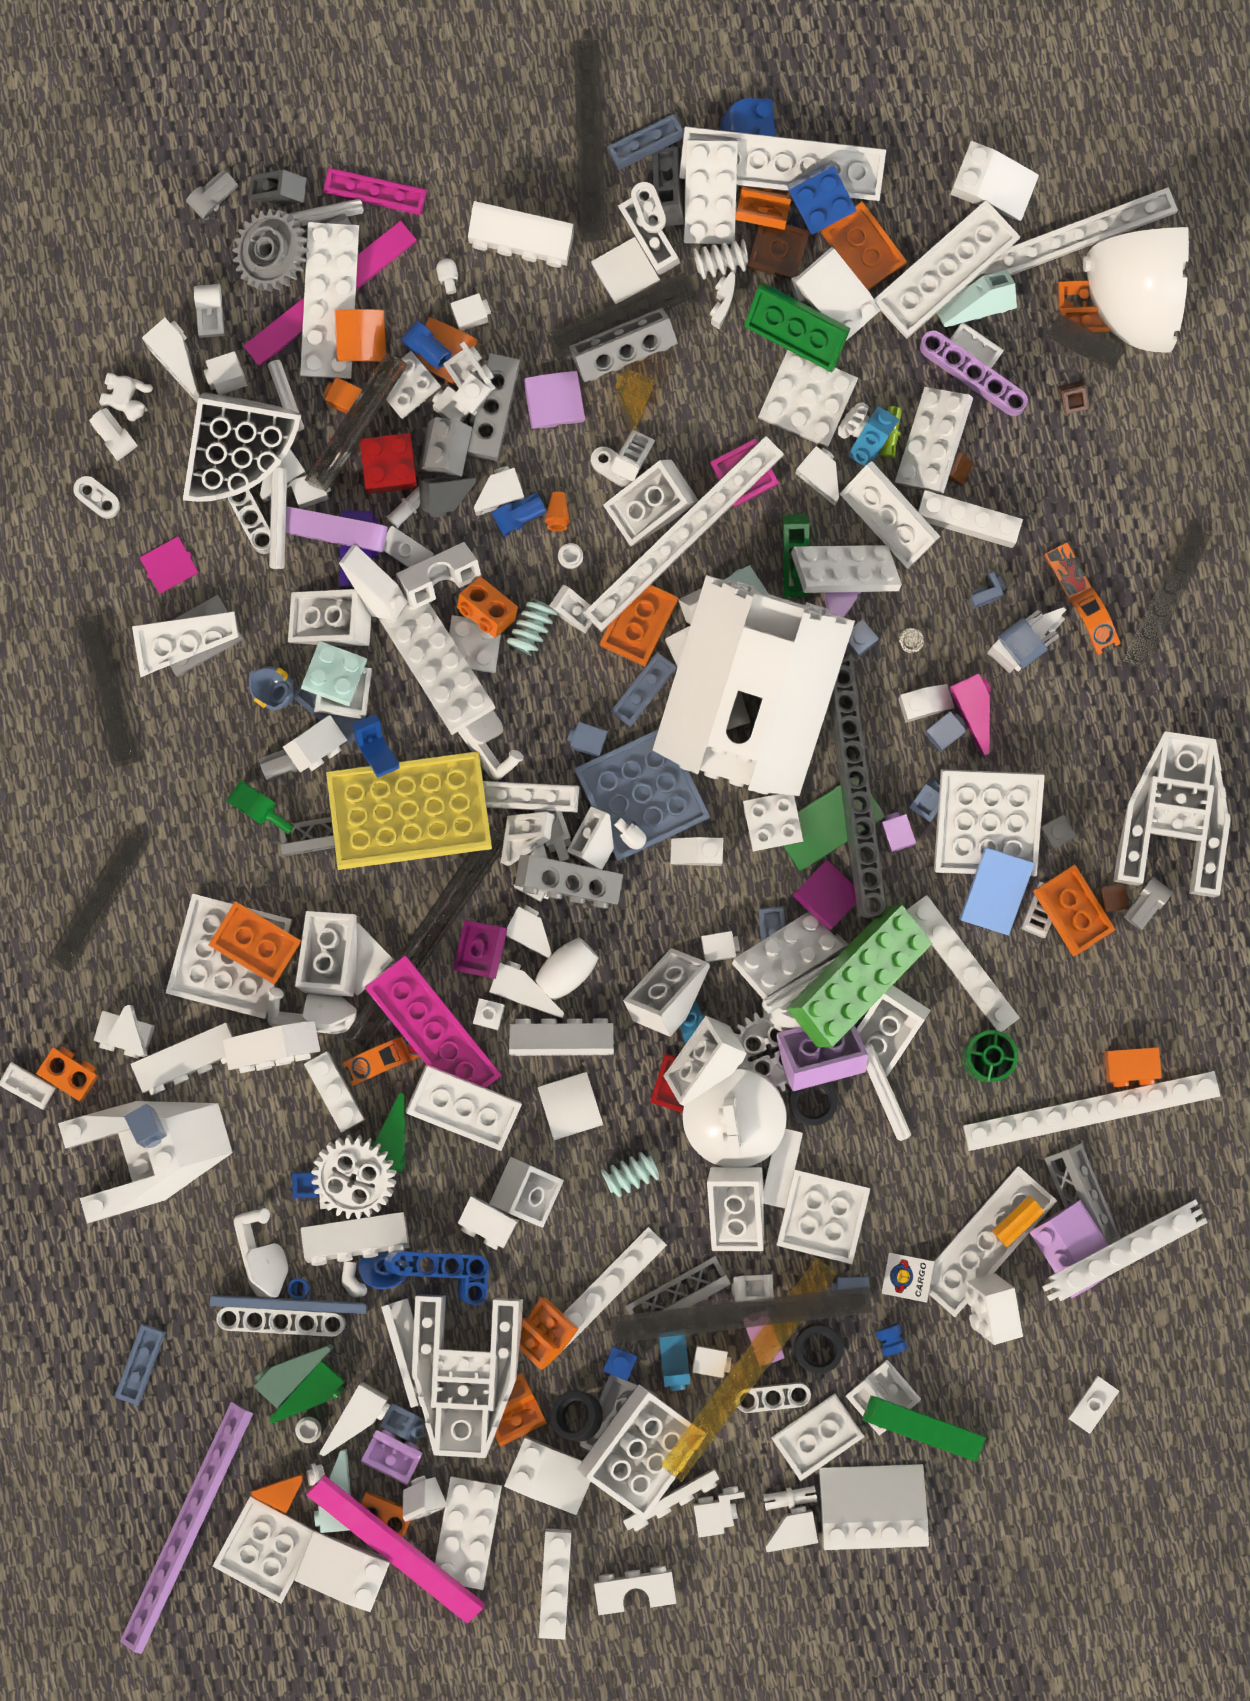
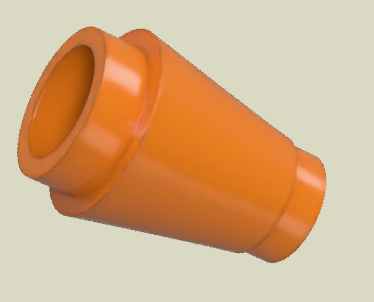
(557, 513)

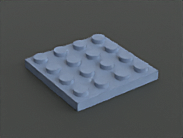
(642, 791)

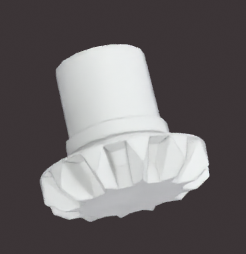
(854, 421)

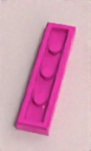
(375, 191)

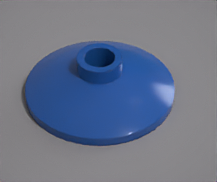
(372, 1272)

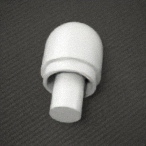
(447, 274)
(631, 834)

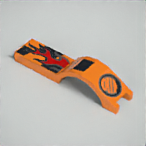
(1082, 597)
(380, 1059)

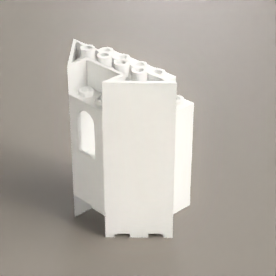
(766, 650)

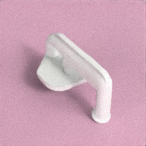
(478, 734)
(330, 1012)
(264, 1265)

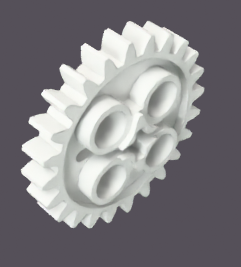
(760, 1031)
(345, 1197)

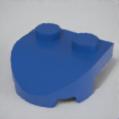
(750, 117)

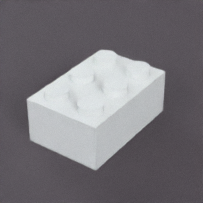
(271, 1045)

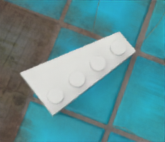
(179, 639)

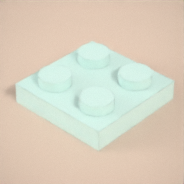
(334, 673)

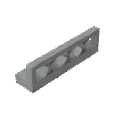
(311, 845)
(1081, 1175)
(691, 1299)

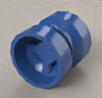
(891, 1340)

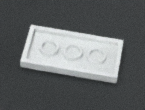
(710, 191)
(934, 440)
(889, 515)
(846, 569)
(787, 955)
(463, 1107)
(468, 1530)

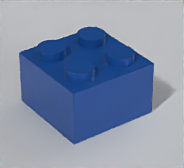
(821, 197)

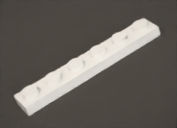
(963, 964)
(614, 1280)

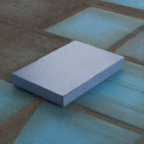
(996, 891)

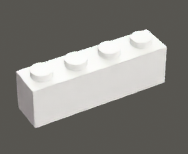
(969, 519)
(182, 1059)
(354, 1238)
(555, 1583)

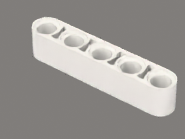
(268, 1321)

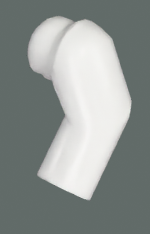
(349, 1281)

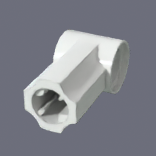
(115, 438)

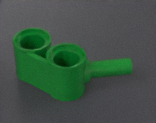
(256, 806)

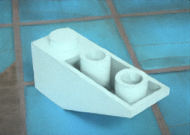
(984, 297)

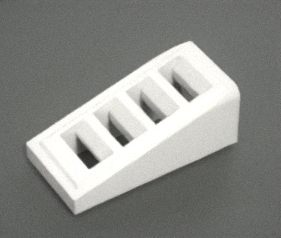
(632, 456)
(1031, 928)

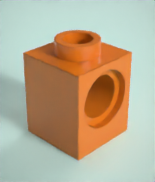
(341, 395)

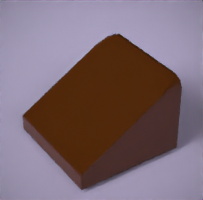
(1074, 397)
(960, 469)
(1113, 898)

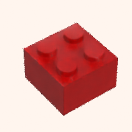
(388, 463)

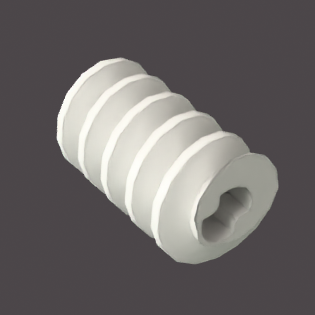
(721, 259)

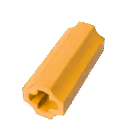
(1018, 1221)

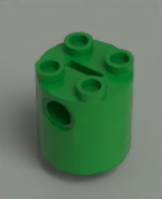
(989, 1043)

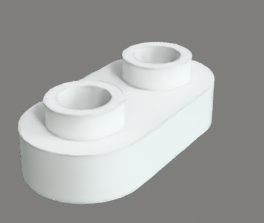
(648, 208)
(605, 468)
(97, 497)

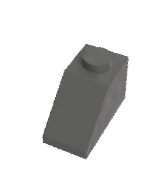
(277, 188)
(444, 493)

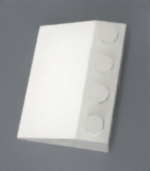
(631, 1450)
(873, 1507)

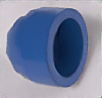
(294, 1288)

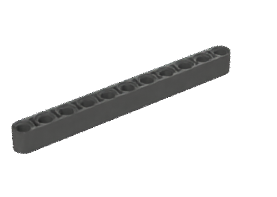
(861, 791)

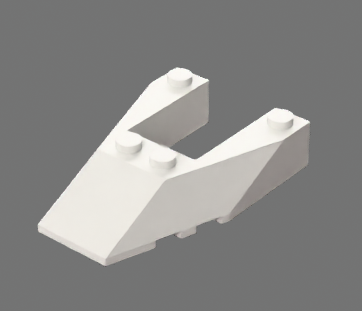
(1178, 799)
(192, 1146)
(464, 1389)

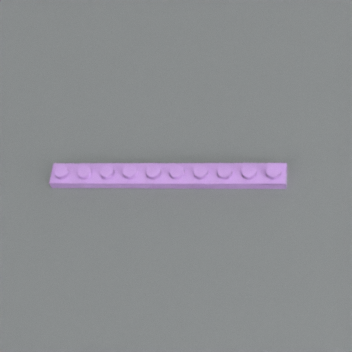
(186, 1527)

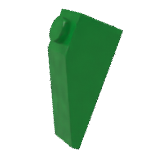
(794, 534)
(393, 1135)
(313, 1391)

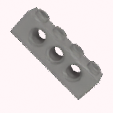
(610, 343)
(490, 447)
(606, 883)

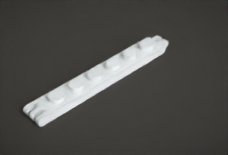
(1124, 1251)

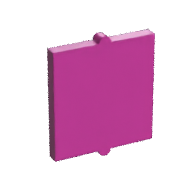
(169, 565)

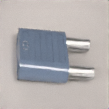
(1023, 641)

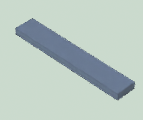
(289, 1304)

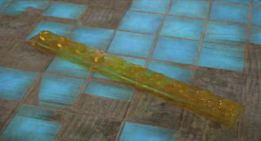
(741, 1380)

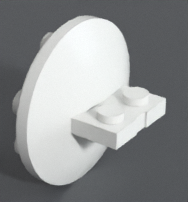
(736, 1120)

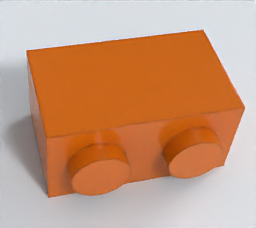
(1133, 1065)

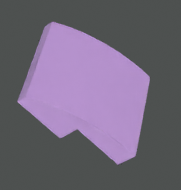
(554, 399)

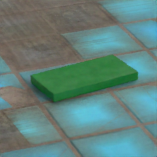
(797, 327)
(825, 827)

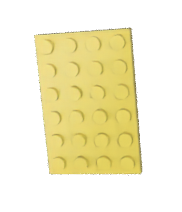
(410, 813)

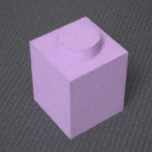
(897, 832)

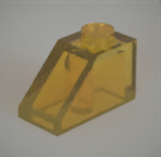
(633, 395)

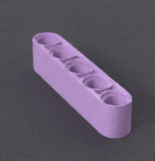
(967, 362)
(335, 529)

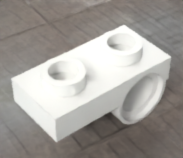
(209, 310)

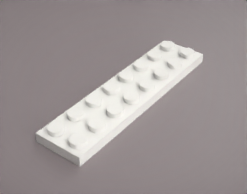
(779, 161)

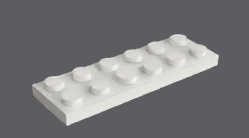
(946, 269)
(328, 287)
(438, 666)
(975, 1248)

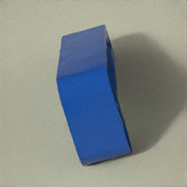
(437, 1269)

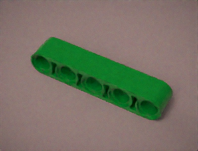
(923, 1428)

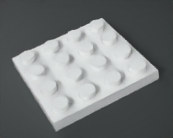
(988, 812)
(210, 976)

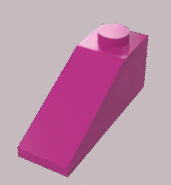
(974, 705)

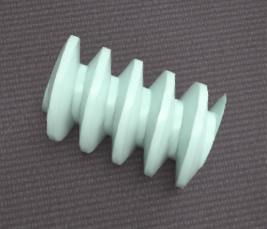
(531, 627)
(630, 1174)

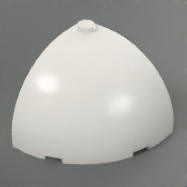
(1140, 285)
(235, 445)

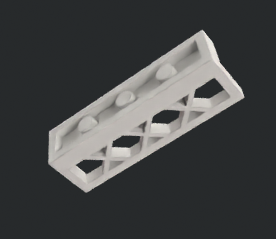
(401, 1331)

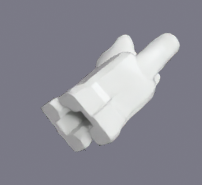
(123, 392)

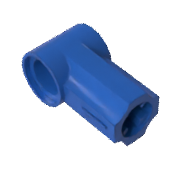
(422, 342)
(516, 515)

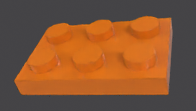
(864, 247)
(640, 626)
(1074, 910)
(255, 943)

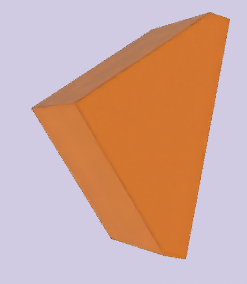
(281, 1493)

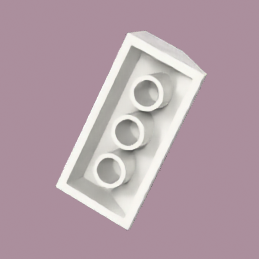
(520, 234)
(561, 1039)

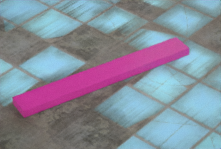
(290, 323)
(395, 1549)

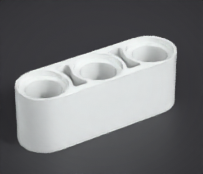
(254, 530)
(785, 1401)

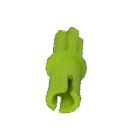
(889, 447)

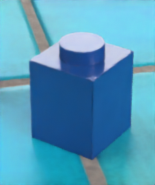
(620, 1363)

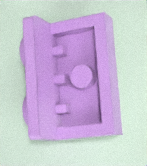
(392, 1456)

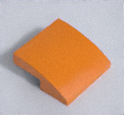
(764, 206)
(1083, 314)
(359, 335)
(451, 339)
(545, 1333)
(520, 1415)

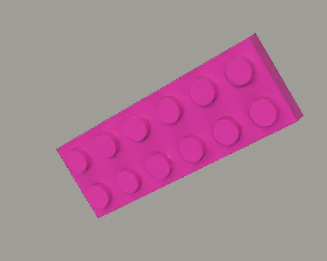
(429, 1024)

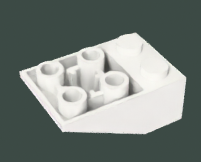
(1049, 622)

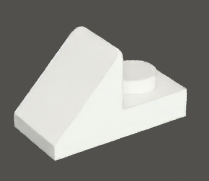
(571, 608)

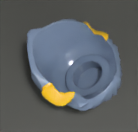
(271, 687)

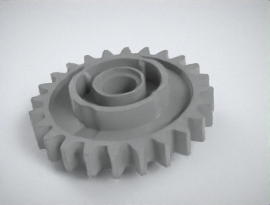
(285, 237)

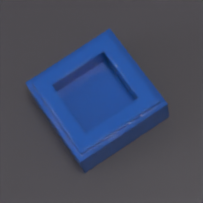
(302, 1185)

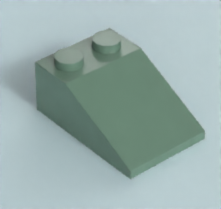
(282, 1379)

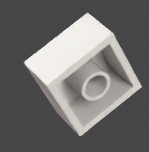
(993, 1309)

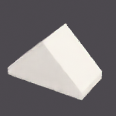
(127, 1032)

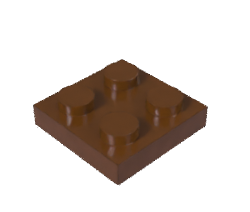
(778, 250)

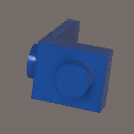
(373, 746)

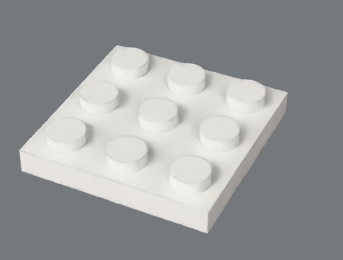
(807, 399)
(823, 1217)
(264, 1549)

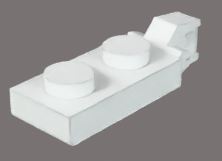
(560, 836)

